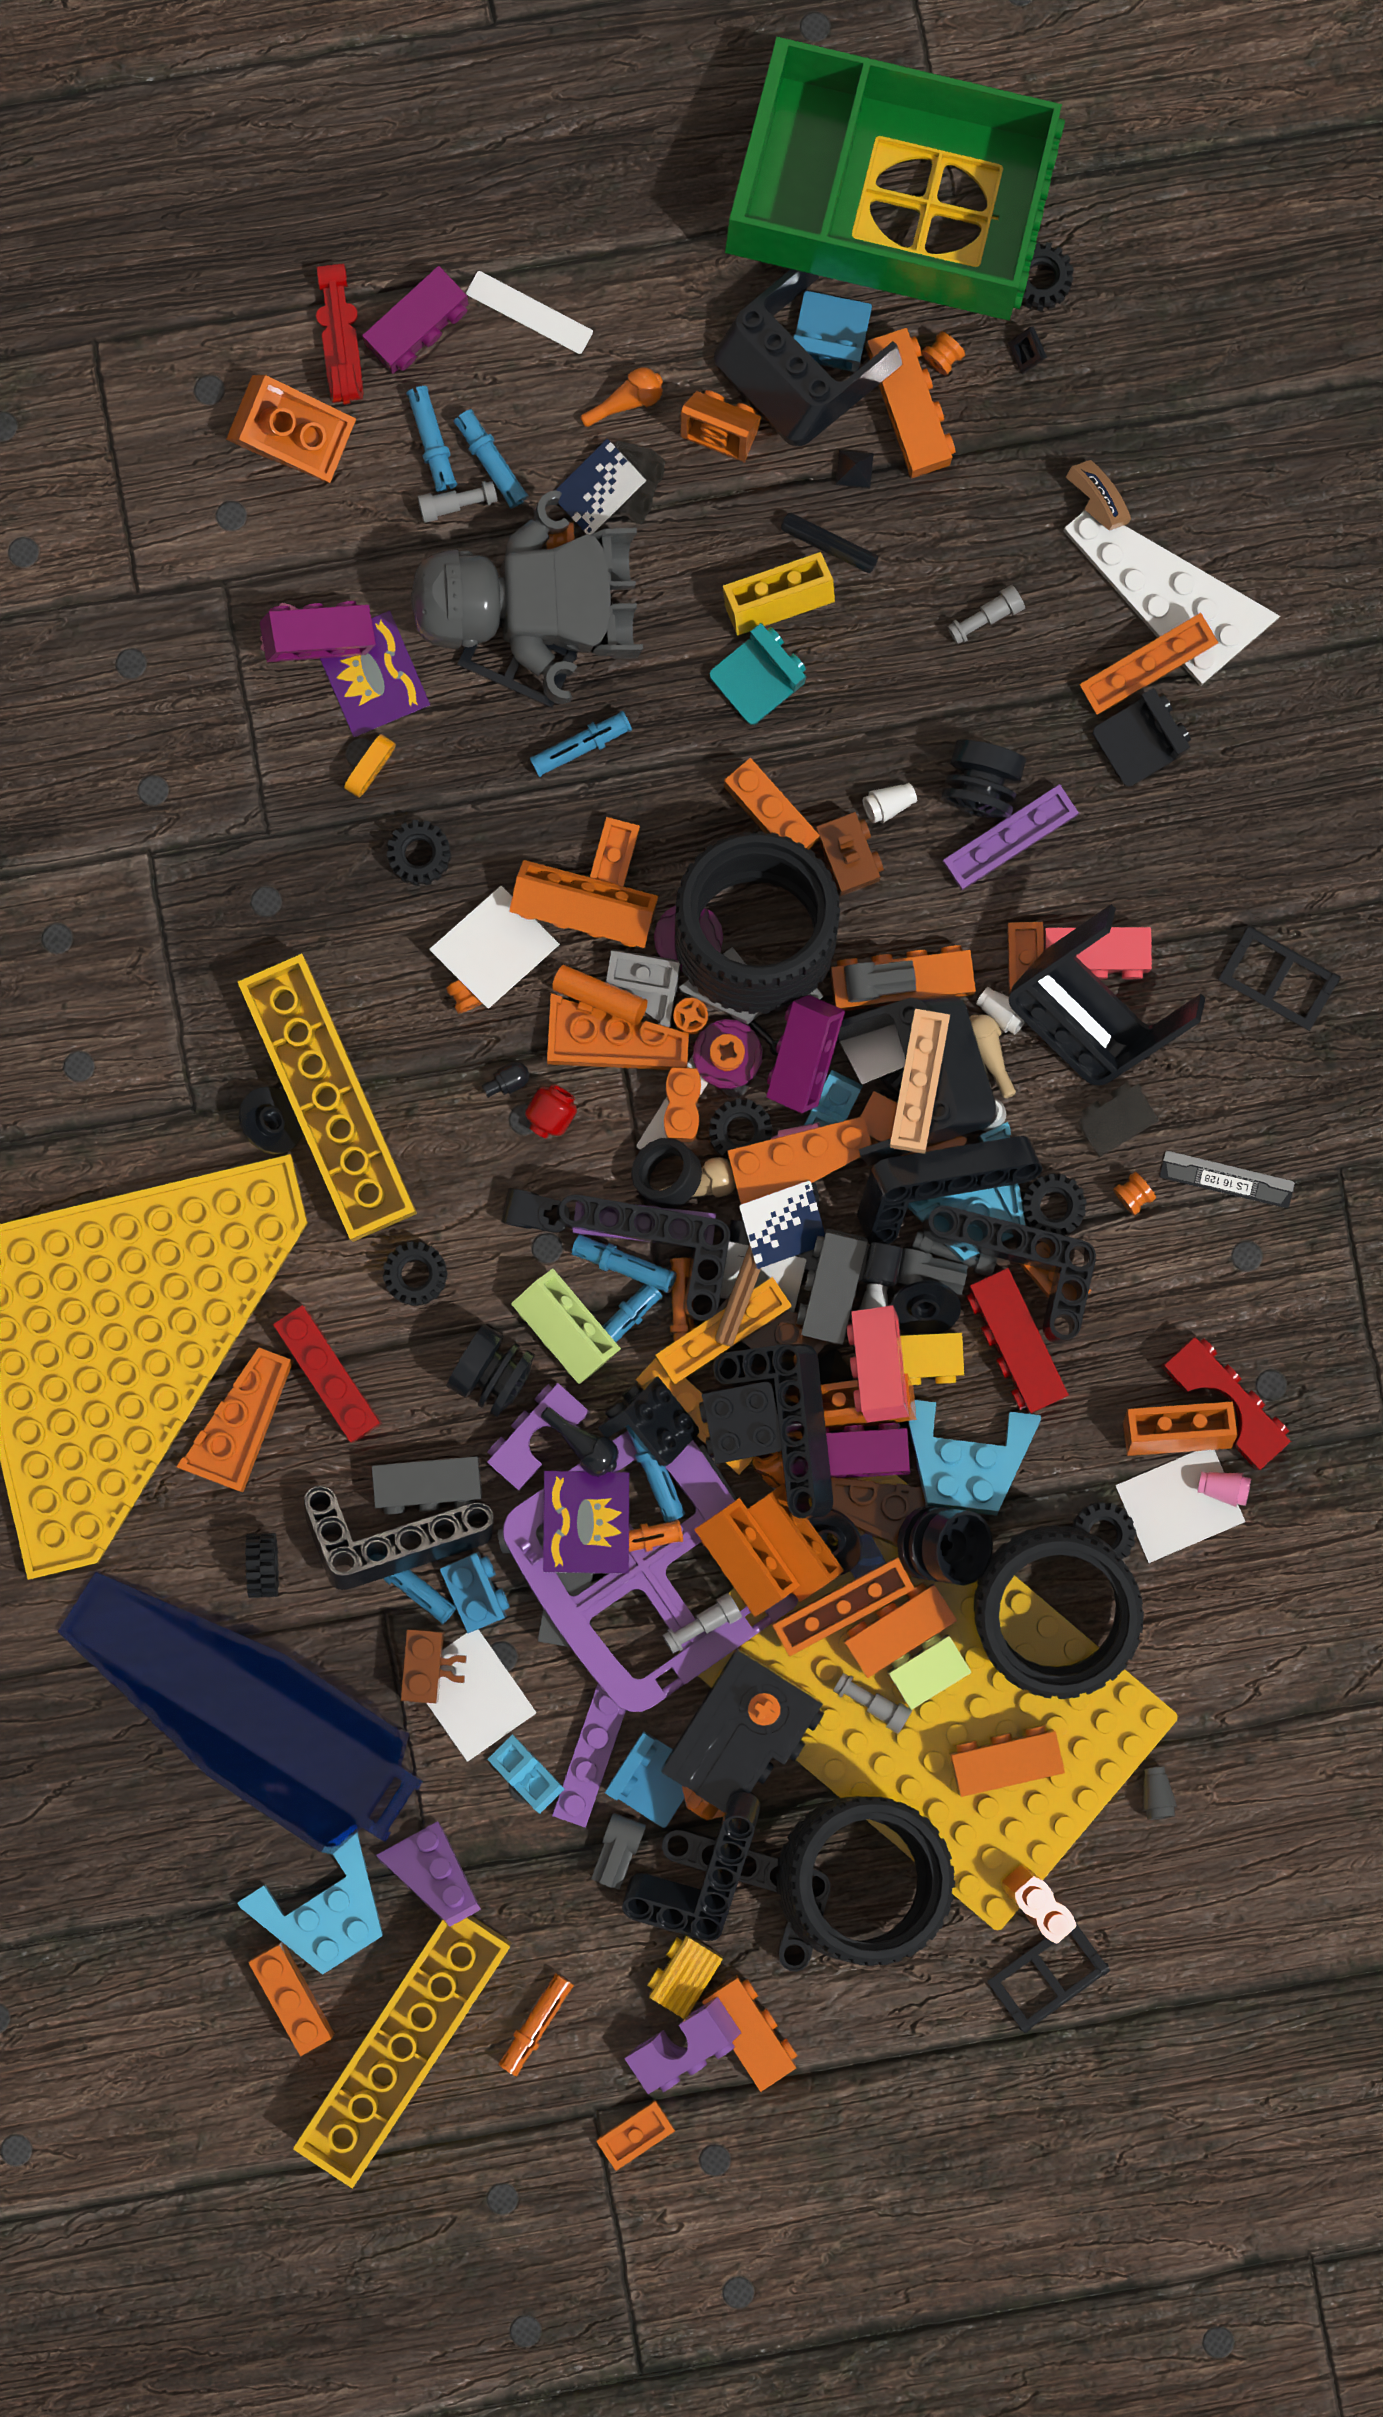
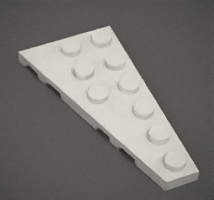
(1171, 591)

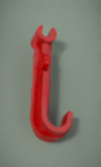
(339, 337)

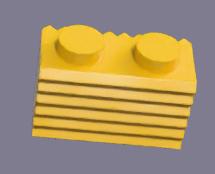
(684, 1976)

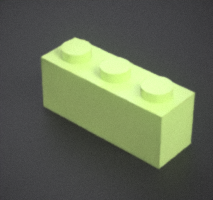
(565, 1326)

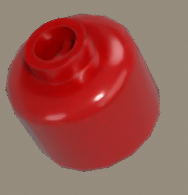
(551, 1111)

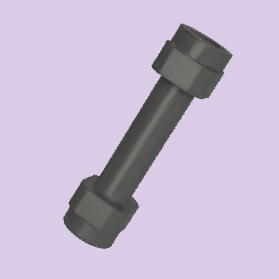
(981, 1263)

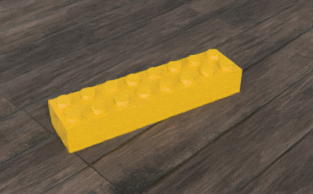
(327, 1097)
(401, 2048)

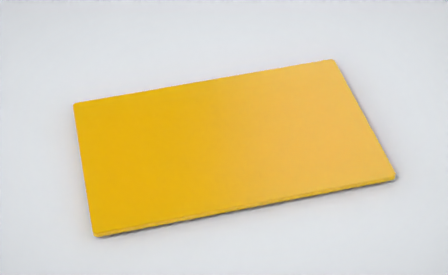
(995, 1830)

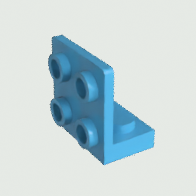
(833, 329)
(474, 1591)
(643, 1784)

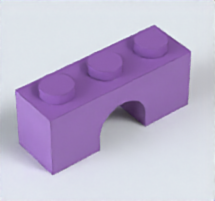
(513, 1456)
(660, 2061)

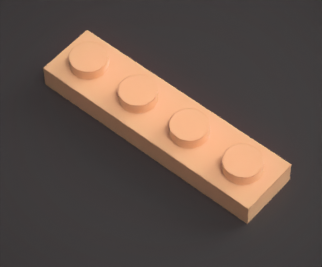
(920, 1081)

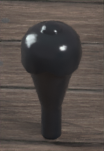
(596, 1453)

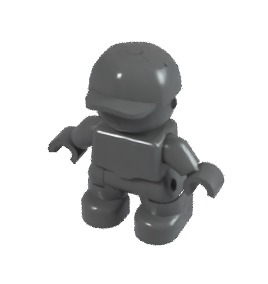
(540, 596)

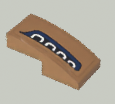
(1105, 501)

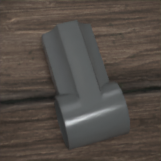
(870, 981)
(921, 1266)
(620, 1843)

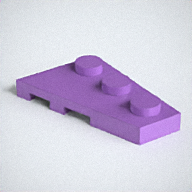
(433, 1873)

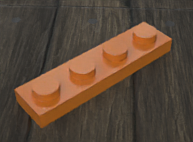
(1149, 663)

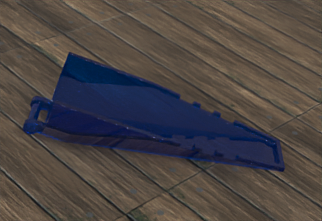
(247, 1714)

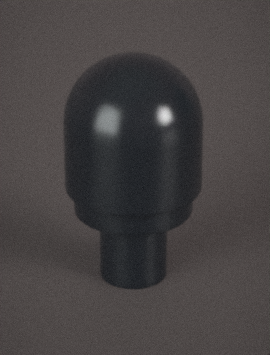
(507, 1079)

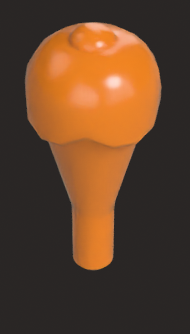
(639, 390)

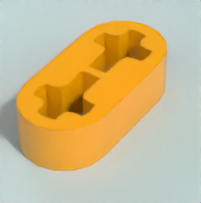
(370, 765)

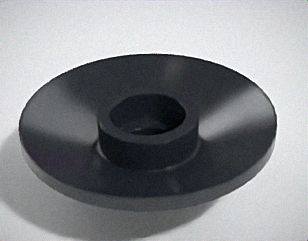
(274, 1108)
(926, 1308)
(849, 1544)

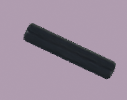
(829, 542)

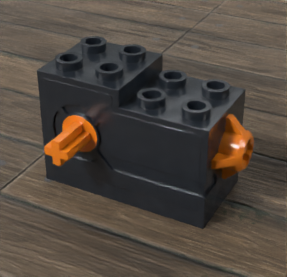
(737, 1732)

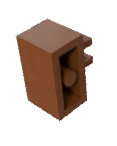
(848, 853)
(423, 1666)

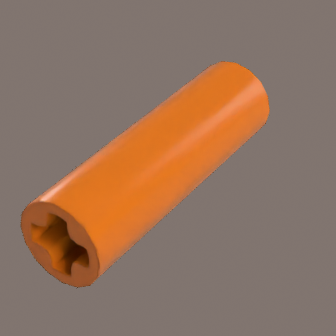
(599, 994)

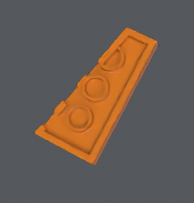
(598, 1039)
(796, 1158)
(240, 1422)

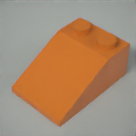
(719, 424)
(291, 428)

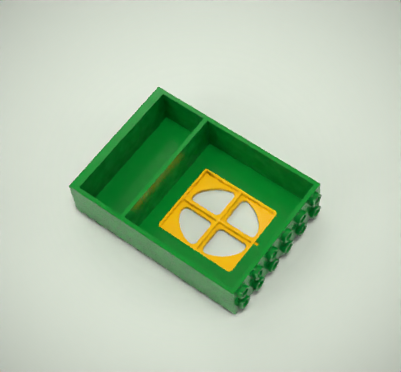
(844, 119)

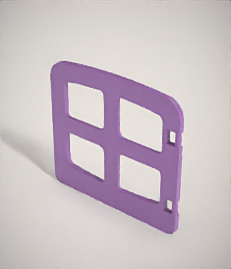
(647, 1573)

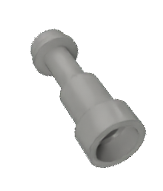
(451, 502)
(1006, 603)
(707, 1621)
(877, 1705)

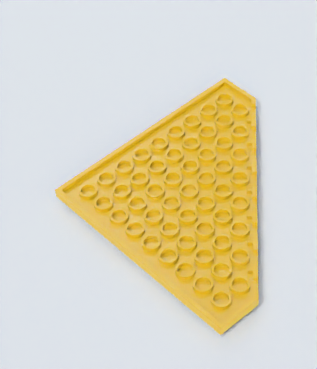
(115, 1335)

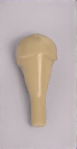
(988, 1035)
(716, 1178)

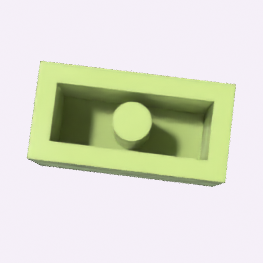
(928, 1670)

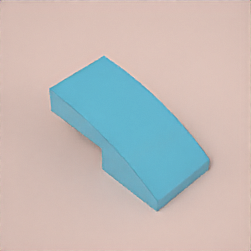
(835, 1101)
(526, 1773)

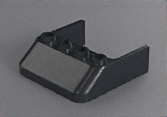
(782, 376)
(1083, 1016)
(963, 1091)

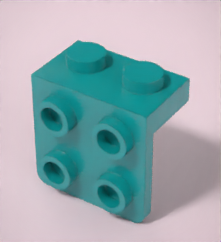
(759, 675)

